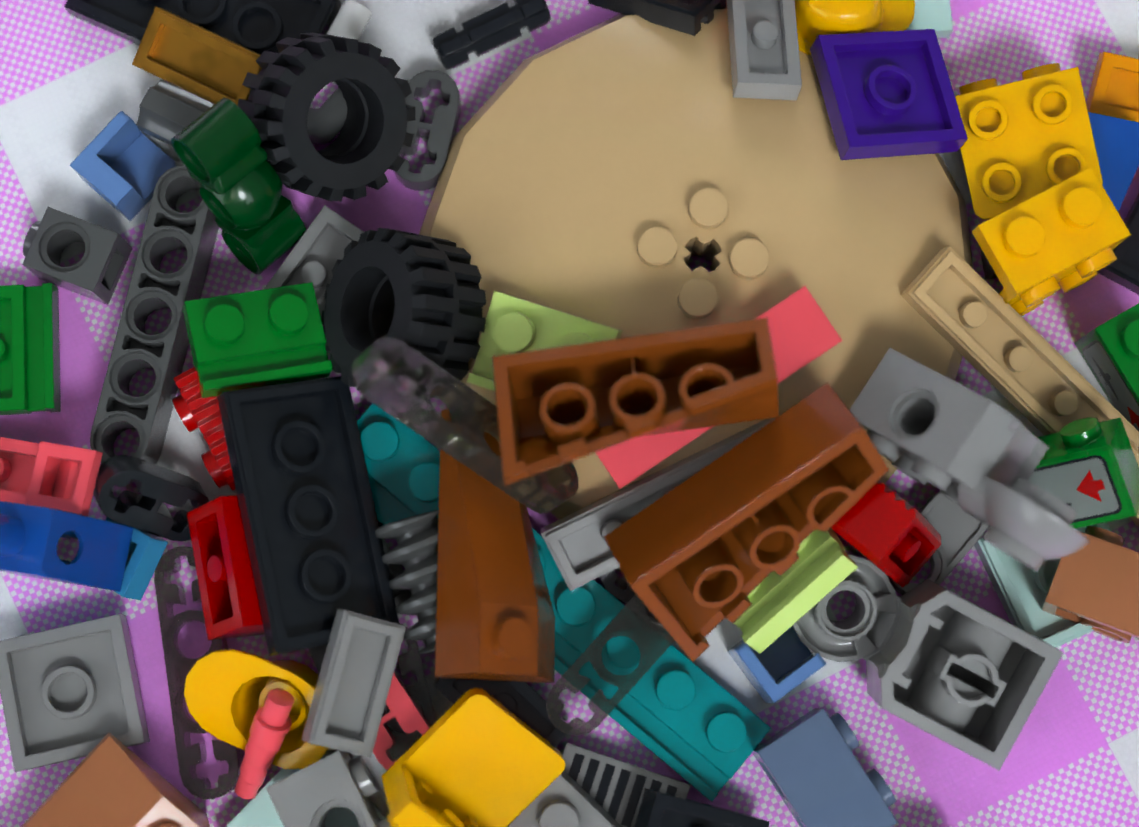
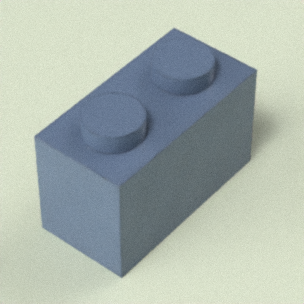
(821, 777)

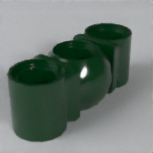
(239, 185)

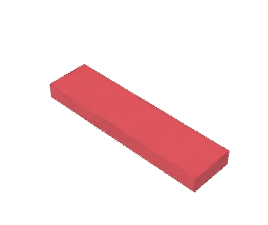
(797, 337)

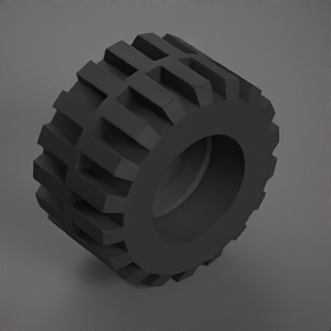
(373, 122)
(408, 291)

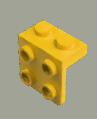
(1024, 136)
(1052, 241)
(470, 768)

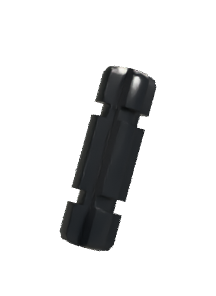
(489, 31)

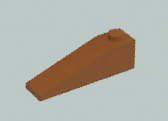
(490, 582)

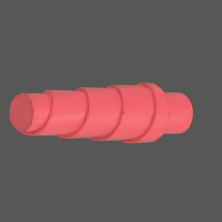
(265, 740)

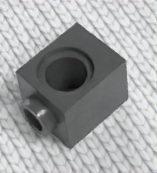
(98, 269)

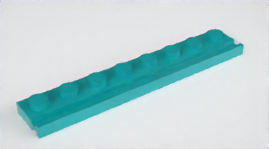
(669, 710)

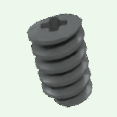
(419, 555)

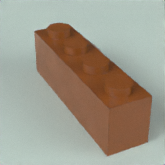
(605, 392)
(745, 516)

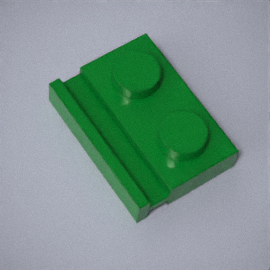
(256, 339)
(29, 349)

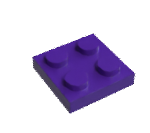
(887, 94)

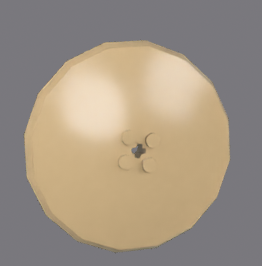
(632, 155)

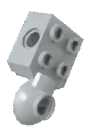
(970, 452)
(936, 660)

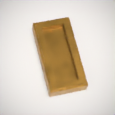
(195, 58)

